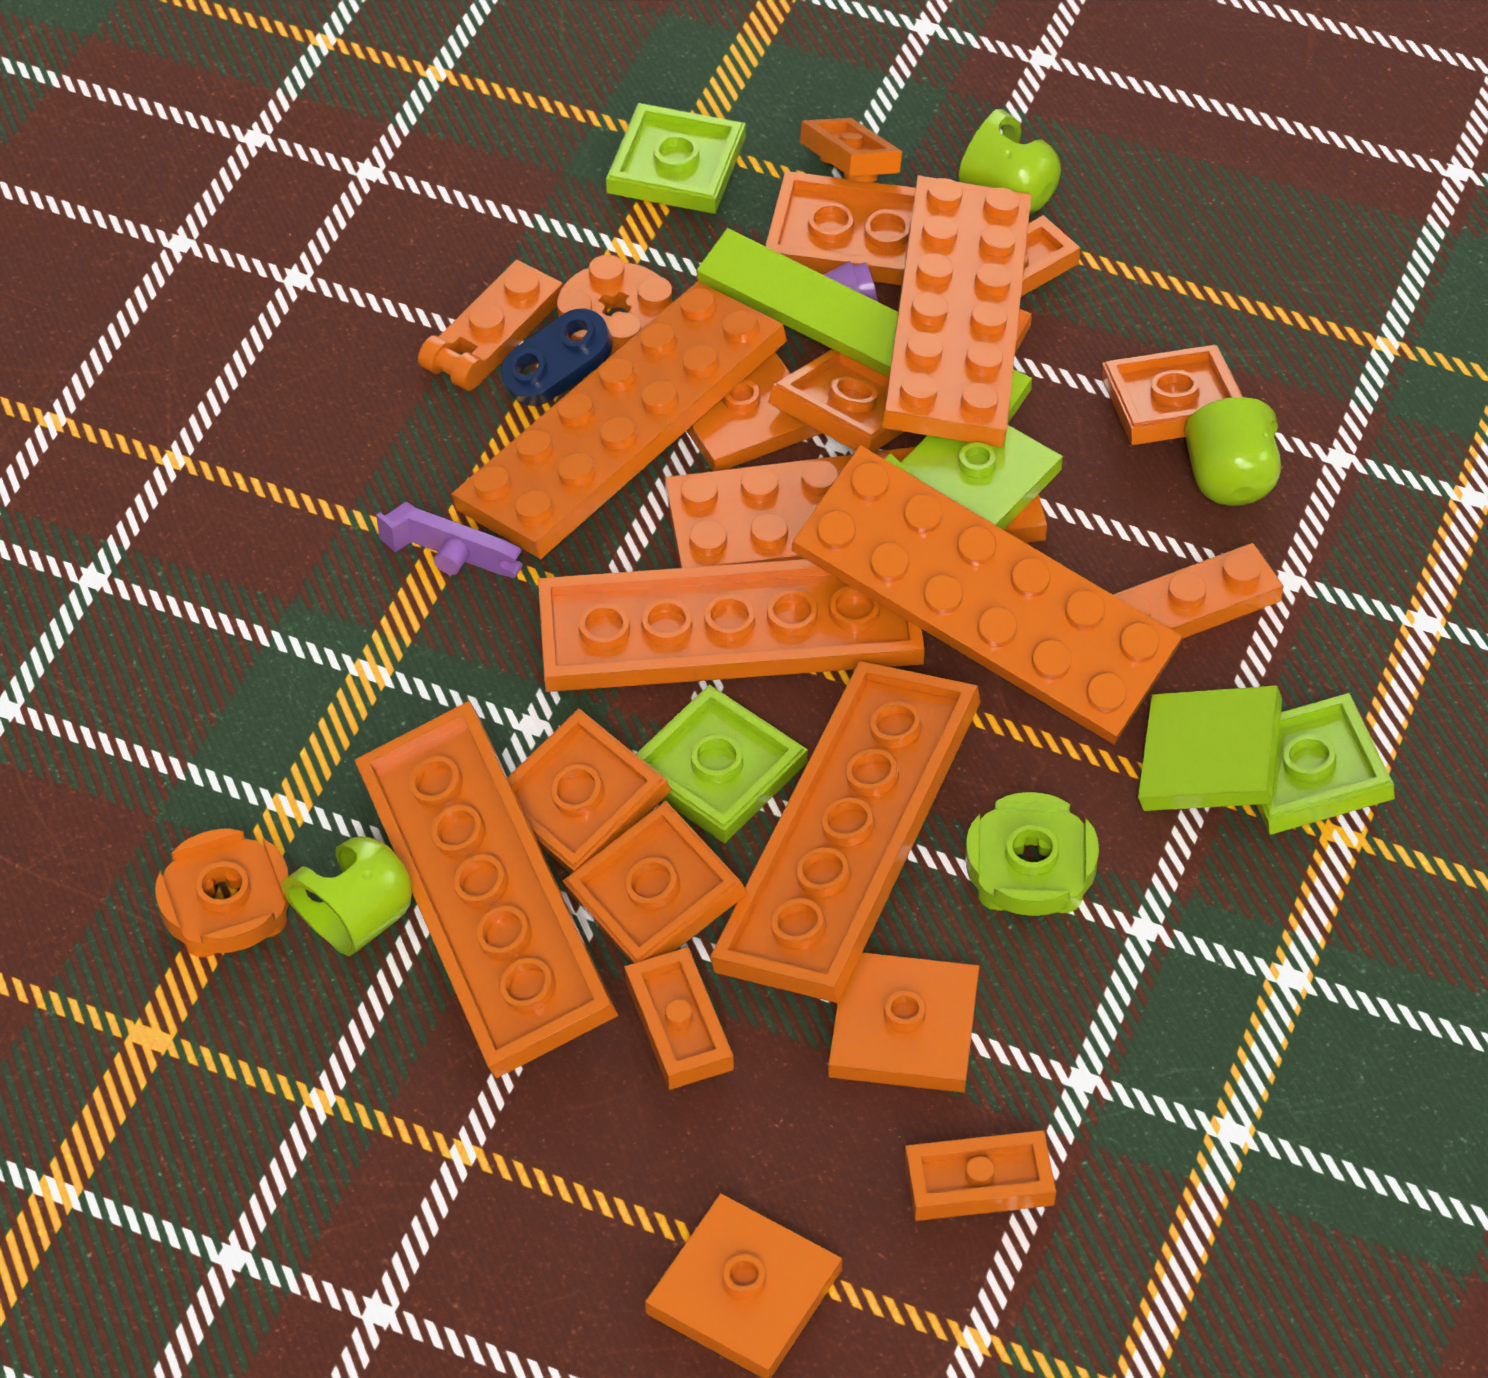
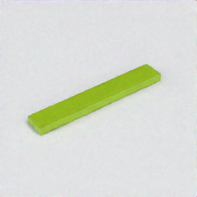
(812, 304)

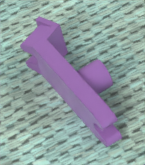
(450, 539)

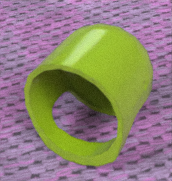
(1004, 163)
(1234, 450)
(358, 902)

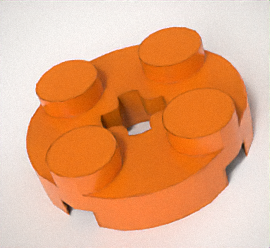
(616, 284)
(223, 924)

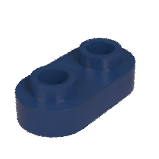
(559, 358)

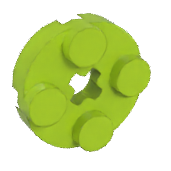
(1026, 886)

